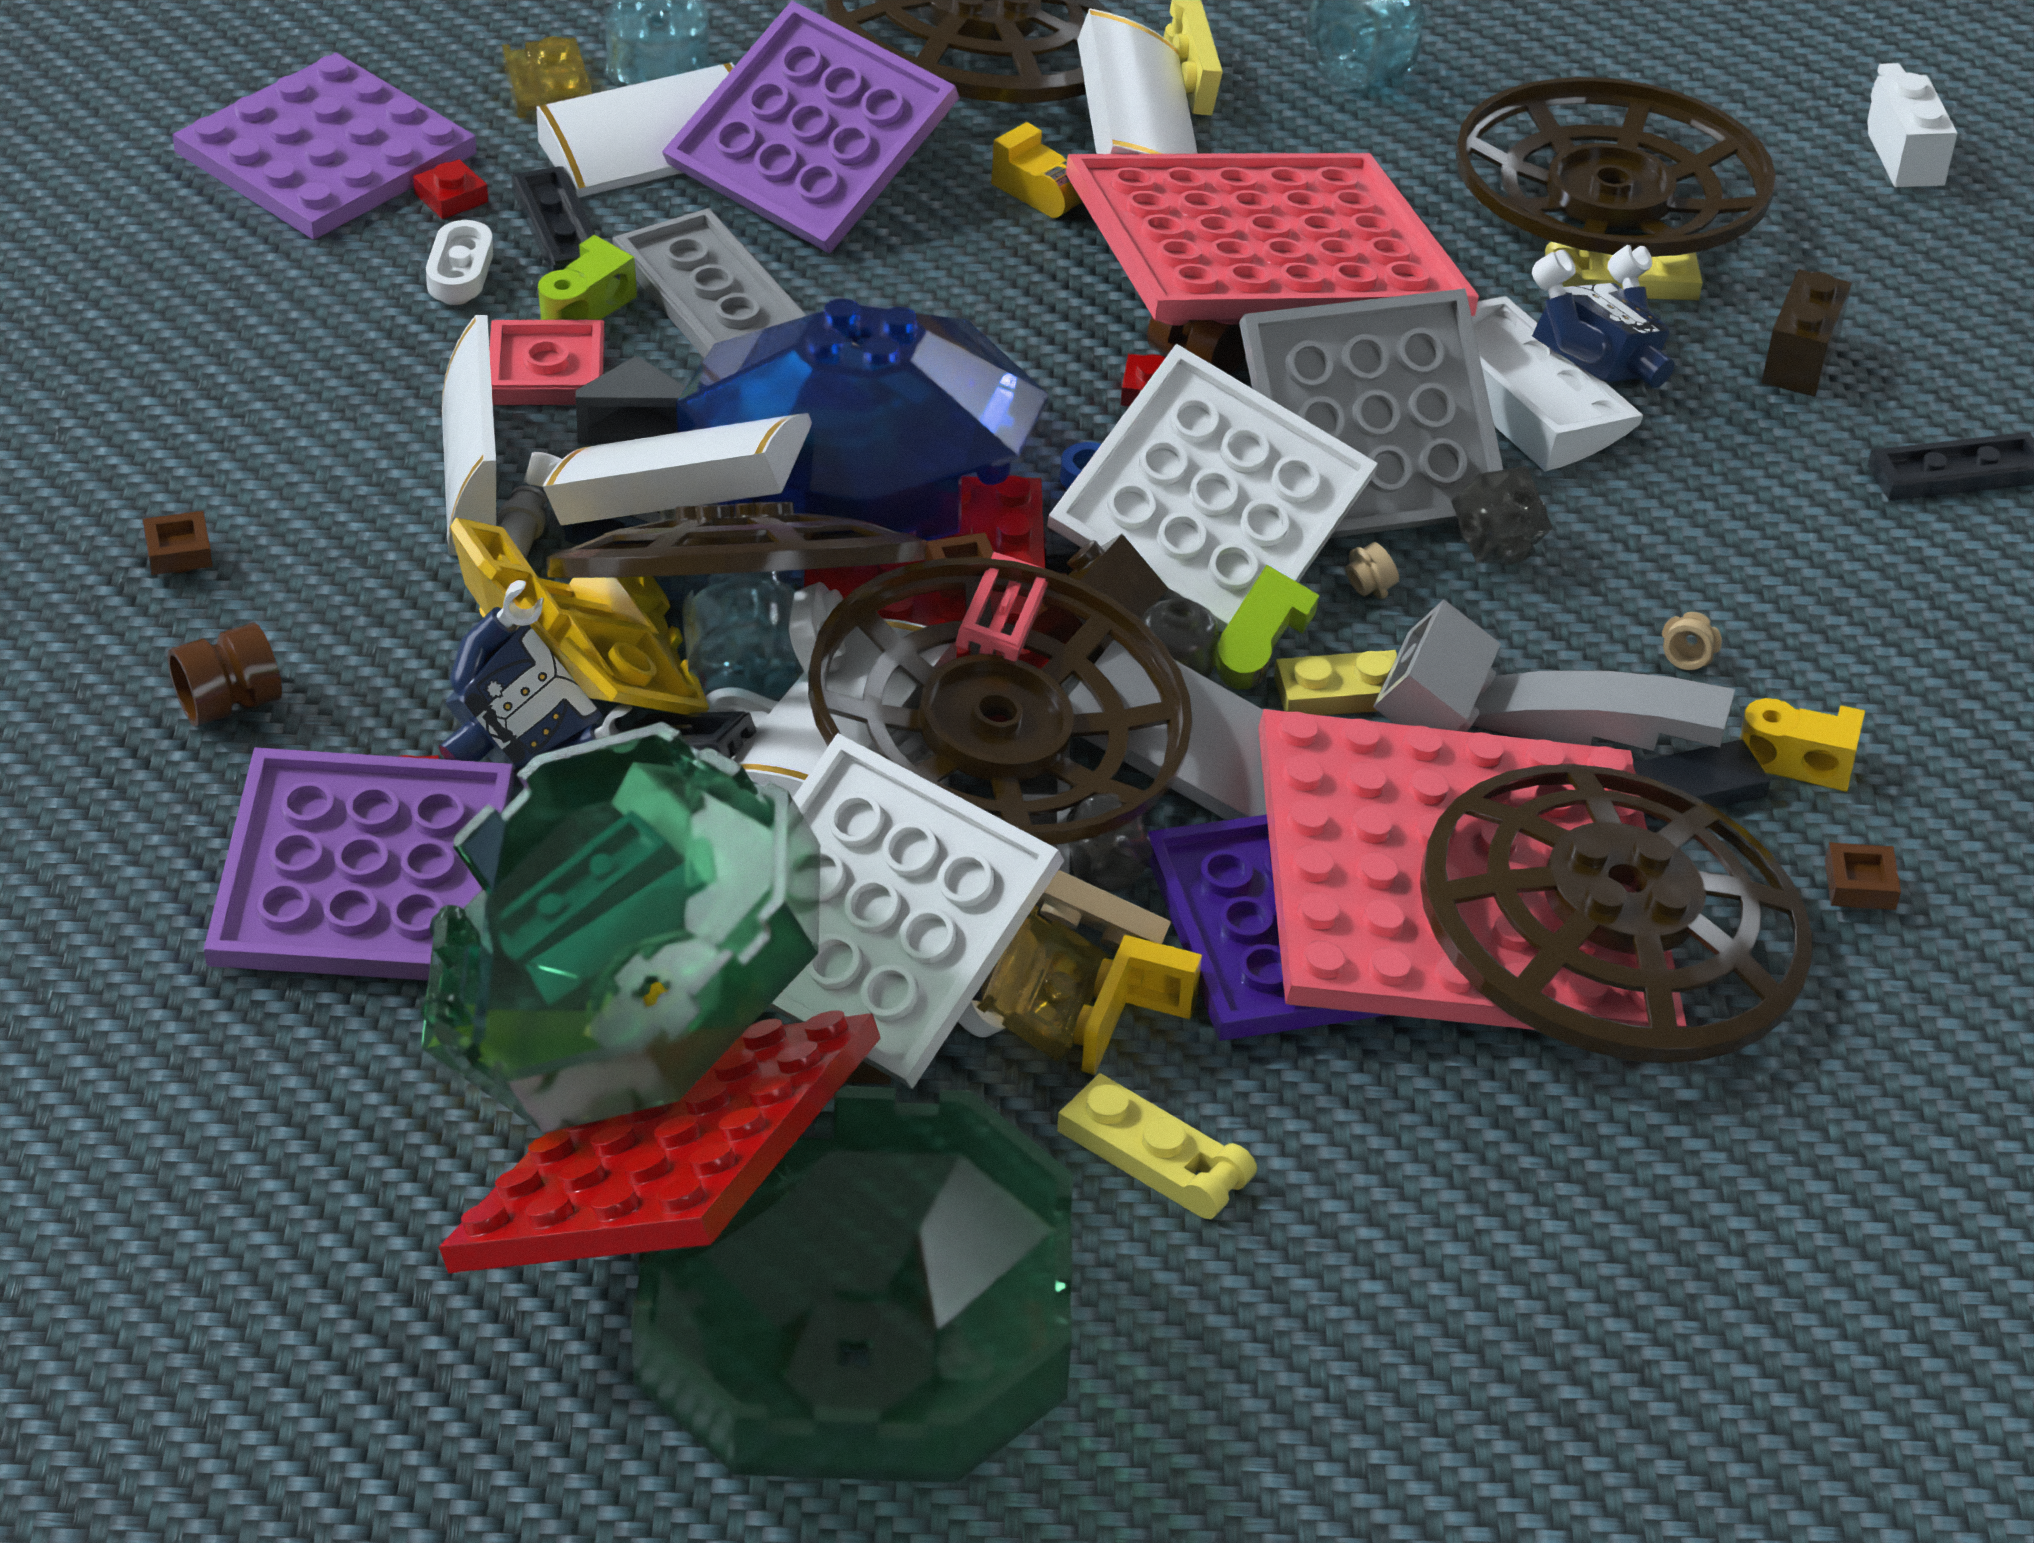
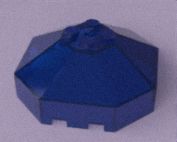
(887, 415)

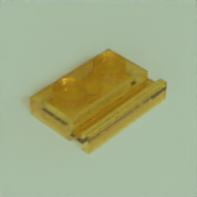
(545, 73)
(1044, 983)

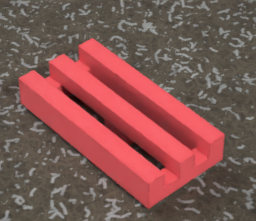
(992, 637)

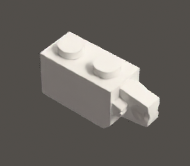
(1910, 128)

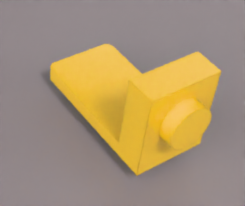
(1139, 975)

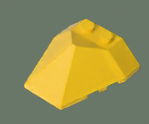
(599, 629)

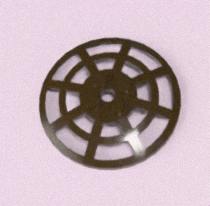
(983, 29)
(1615, 181)
(717, 542)
(987, 685)
(1593, 905)

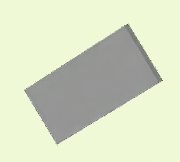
(706, 279)
(1224, 744)

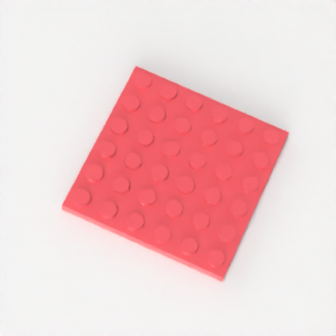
(1259, 231)
(1347, 852)

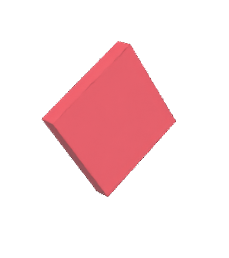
(544, 360)

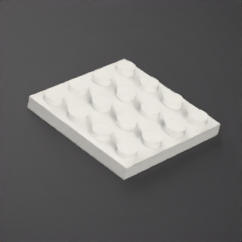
(1213, 485)
(910, 902)

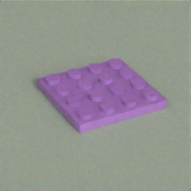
(811, 126)
(323, 144)
(347, 861)

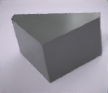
(627, 404)

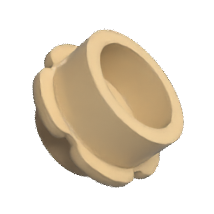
(1371, 570)
(1688, 655)

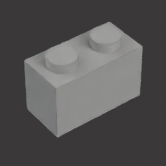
(1439, 672)

